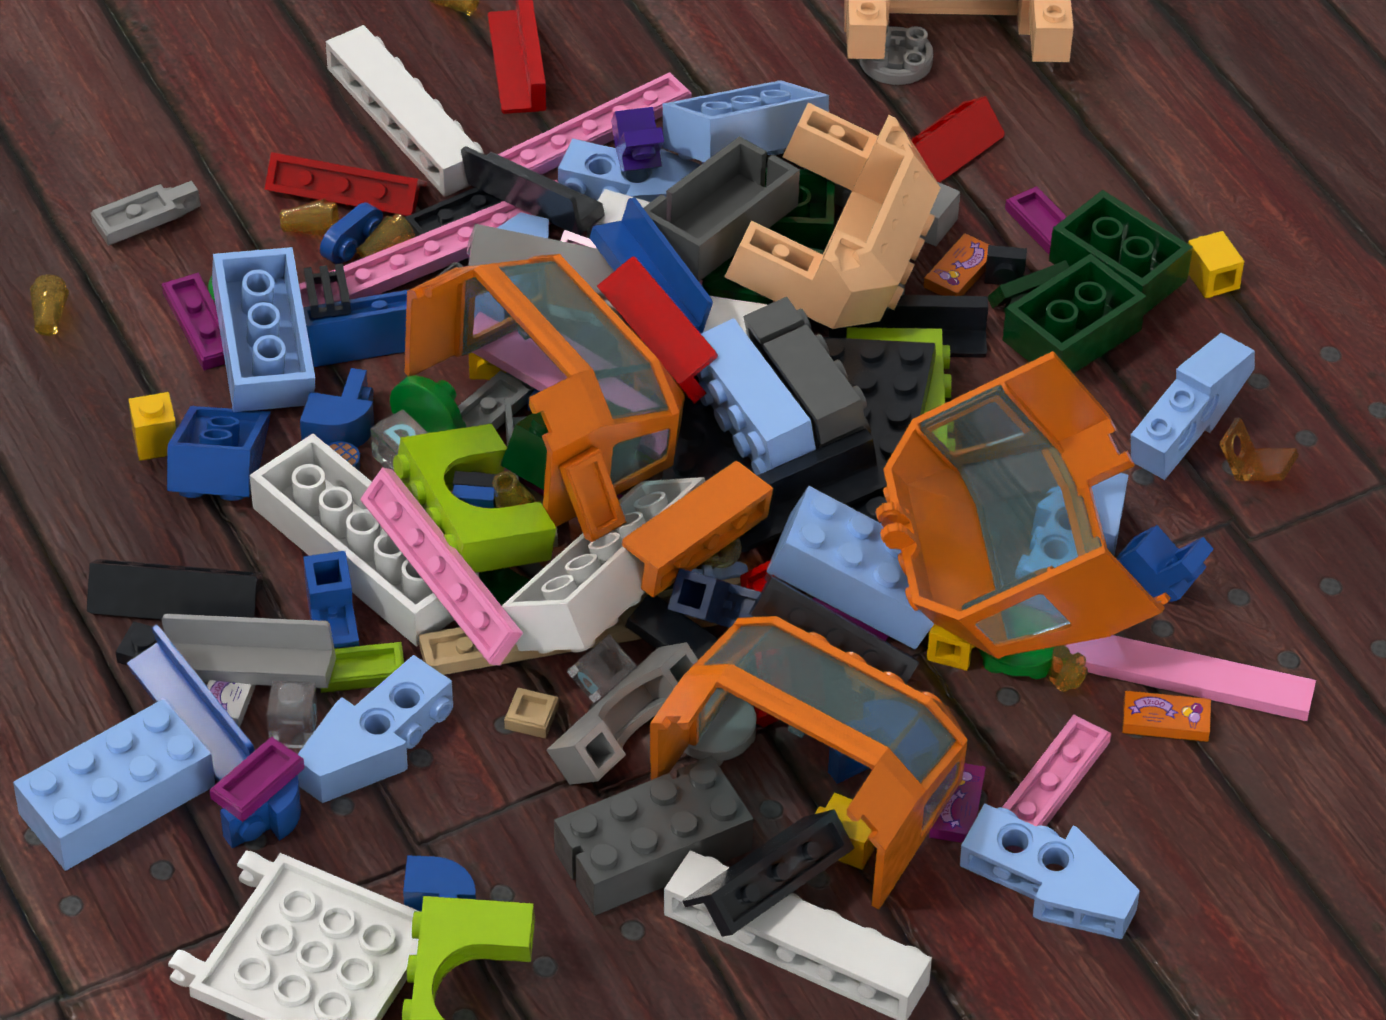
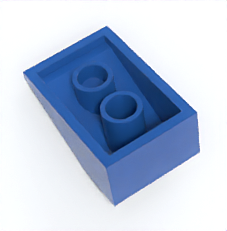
(216, 452)

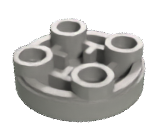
(906, 57)
(728, 733)

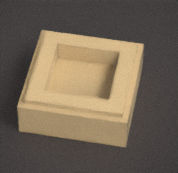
(531, 713)

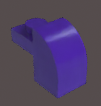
(637, 139)

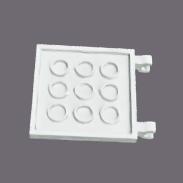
(304, 948)

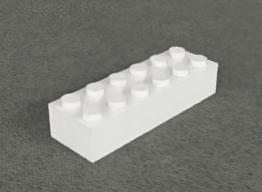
(318, 506)
(589, 580)

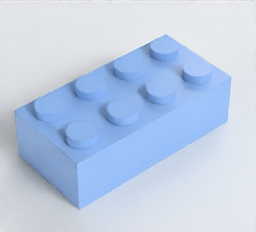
(757, 113)
(262, 329)
(753, 401)
(845, 563)
(114, 784)

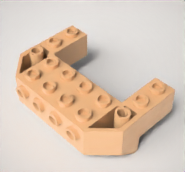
(1044, 20)
(872, 237)

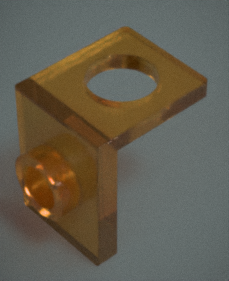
(1253, 463)

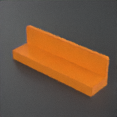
(699, 525)

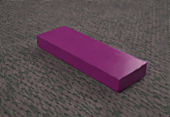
(197, 318)

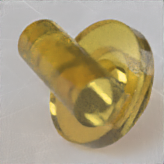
(1067, 669)

